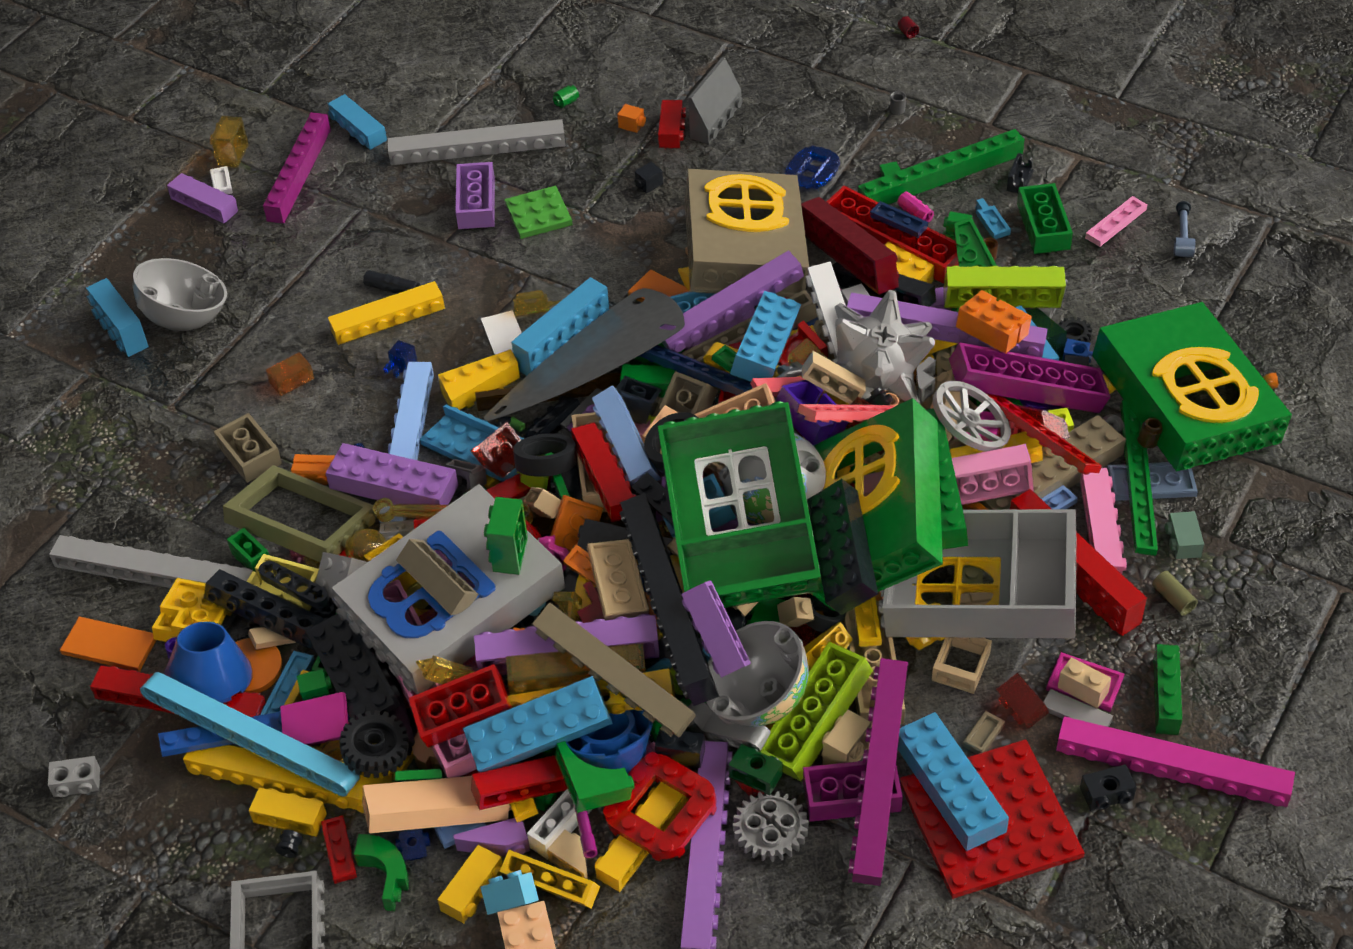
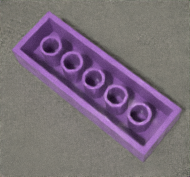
(391, 477)

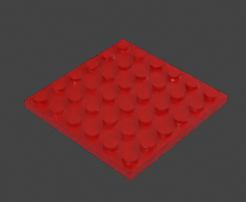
(1036, 830)

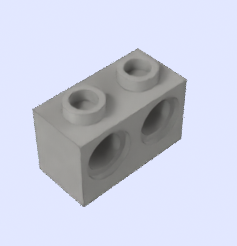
(74, 776)

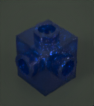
(413, 852)

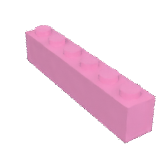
(1102, 517)

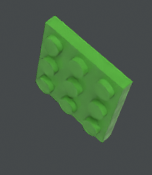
(538, 212)

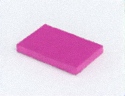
(1115, 684)
(315, 719)

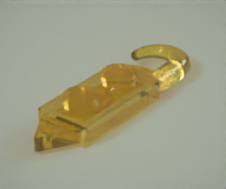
(442, 670)

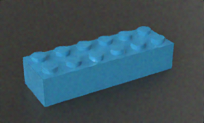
(560, 324)
(765, 337)
(537, 725)
(951, 782)

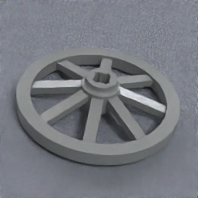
(969, 419)

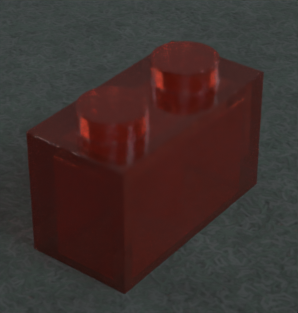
(1022, 701)

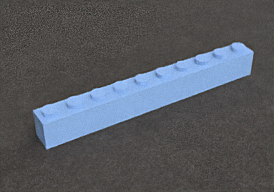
(411, 414)

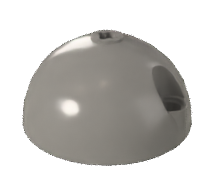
(170, 292)

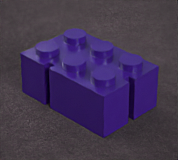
(808, 393)

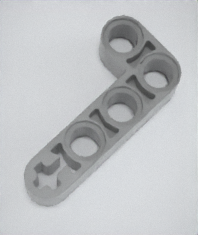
(716, 730)

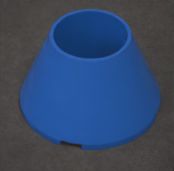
(209, 662)
(617, 744)

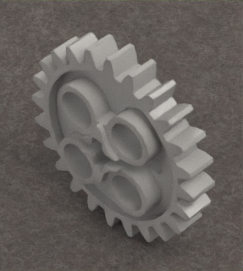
(770, 826)

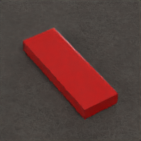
(339, 849)

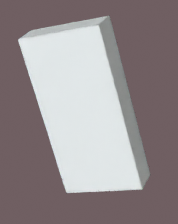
(221, 179)

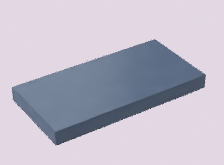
(1163, 478)

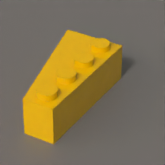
(482, 375)

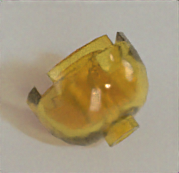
(363, 542)

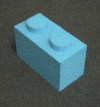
(509, 893)

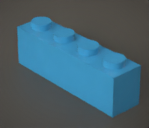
(357, 121)

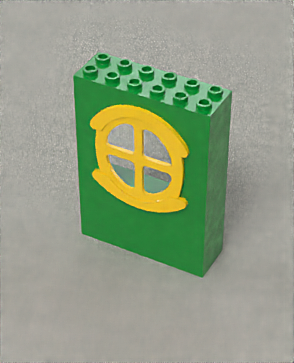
(1153, 350)
(905, 506)

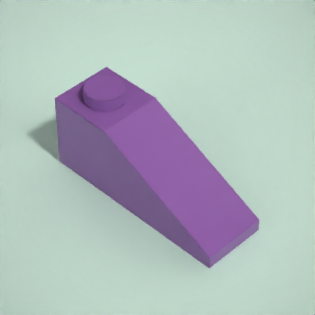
(495, 838)

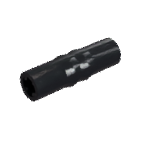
(388, 282)

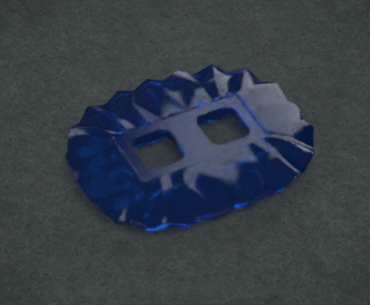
(802, 162)

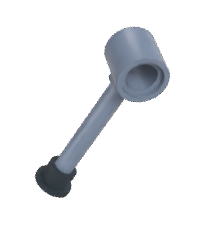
(1184, 246)

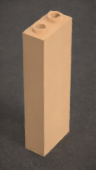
(425, 805)

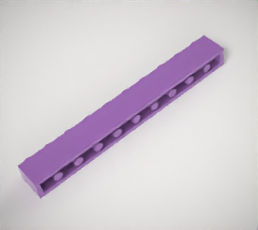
(945, 324)
(706, 855)

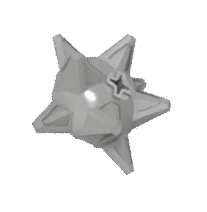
(882, 347)

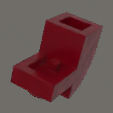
(594, 610)

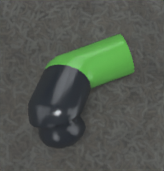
(513, 422)

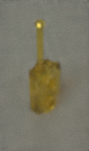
(538, 304)

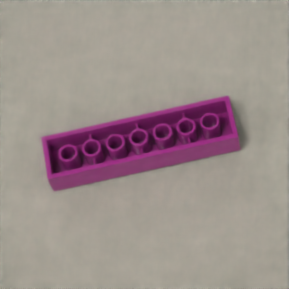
(1030, 377)

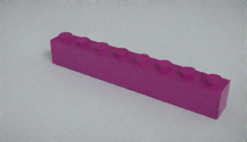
(296, 168)

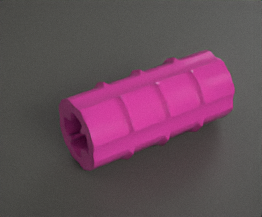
(915, 207)

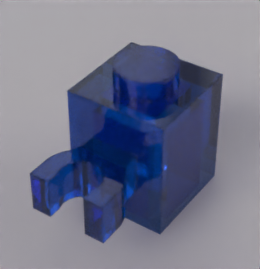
(399, 357)

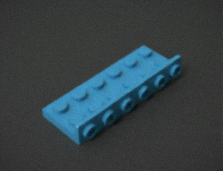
(458, 434)

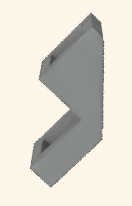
(924, 380)

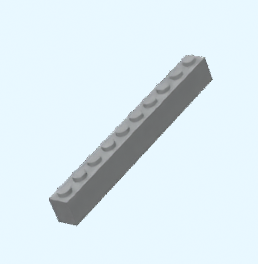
(476, 142)
(134, 564)

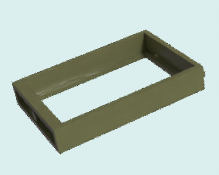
(238, 514)

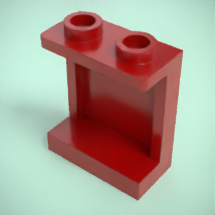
(794, 340)

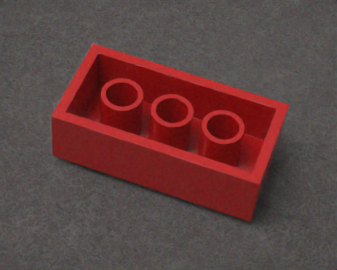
(457, 704)

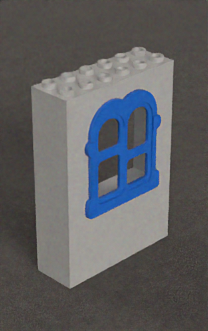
(499, 606)

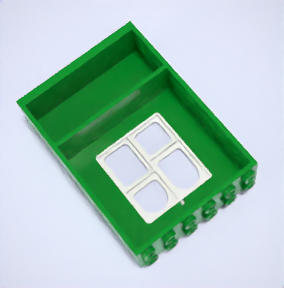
(746, 561)

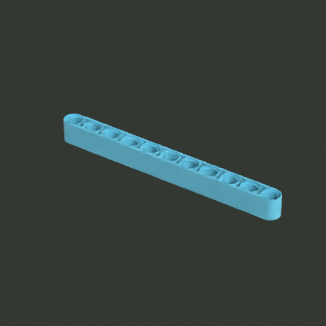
(250, 734)

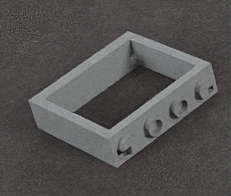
(276, 885)

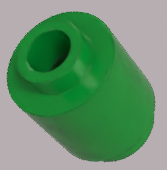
(565, 96)

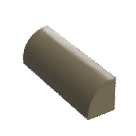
(436, 576)

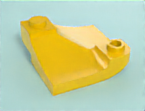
(184, 607)

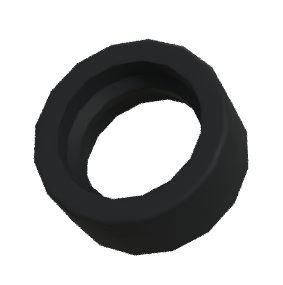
(823, 623)

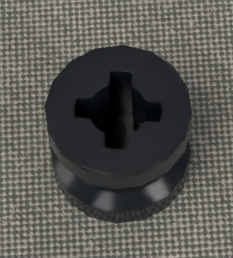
(289, 843)

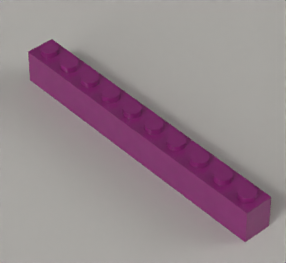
(879, 773)

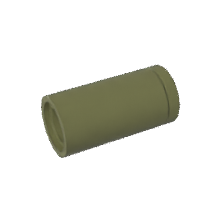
(1175, 593)

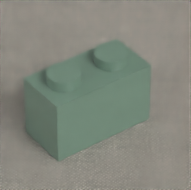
(1184, 535)

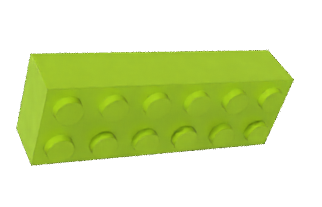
(1015, 285)
(828, 694)

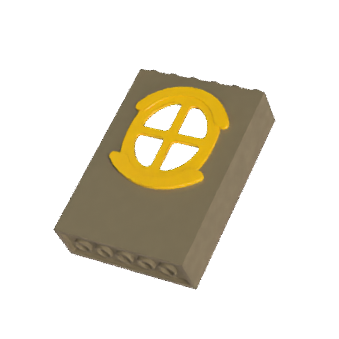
(731, 248)

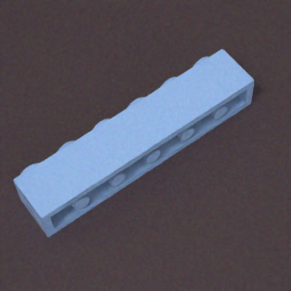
(623, 435)

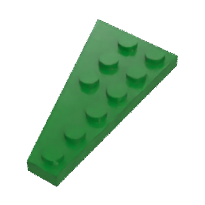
(971, 246)

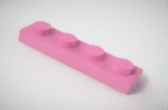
(1116, 221)

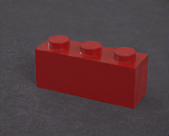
(671, 124)

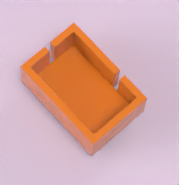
(993, 321)

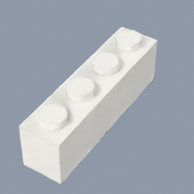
(558, 818)

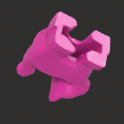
(557, 551)

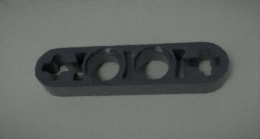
(295, 582)

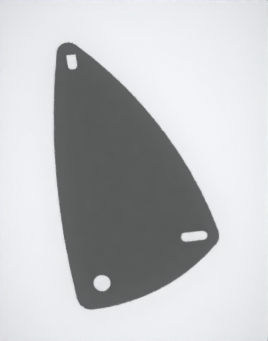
(597, 349)

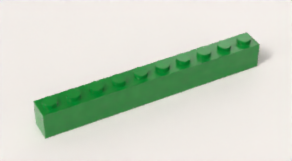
(945, 168)

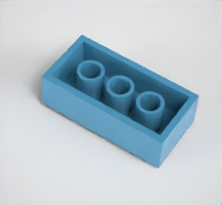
(116, 317)

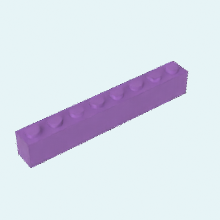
(734, 300)

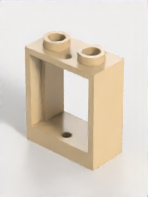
(957, 677)

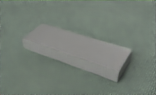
(1063, 705)

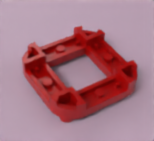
(686, 823)

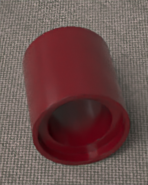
(908, 27)

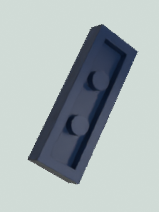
(899, 219)

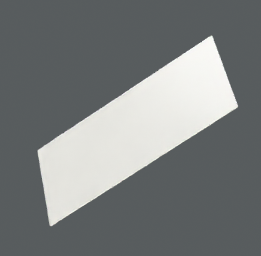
(501, 330)

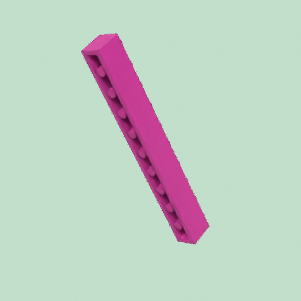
(1176, 761)

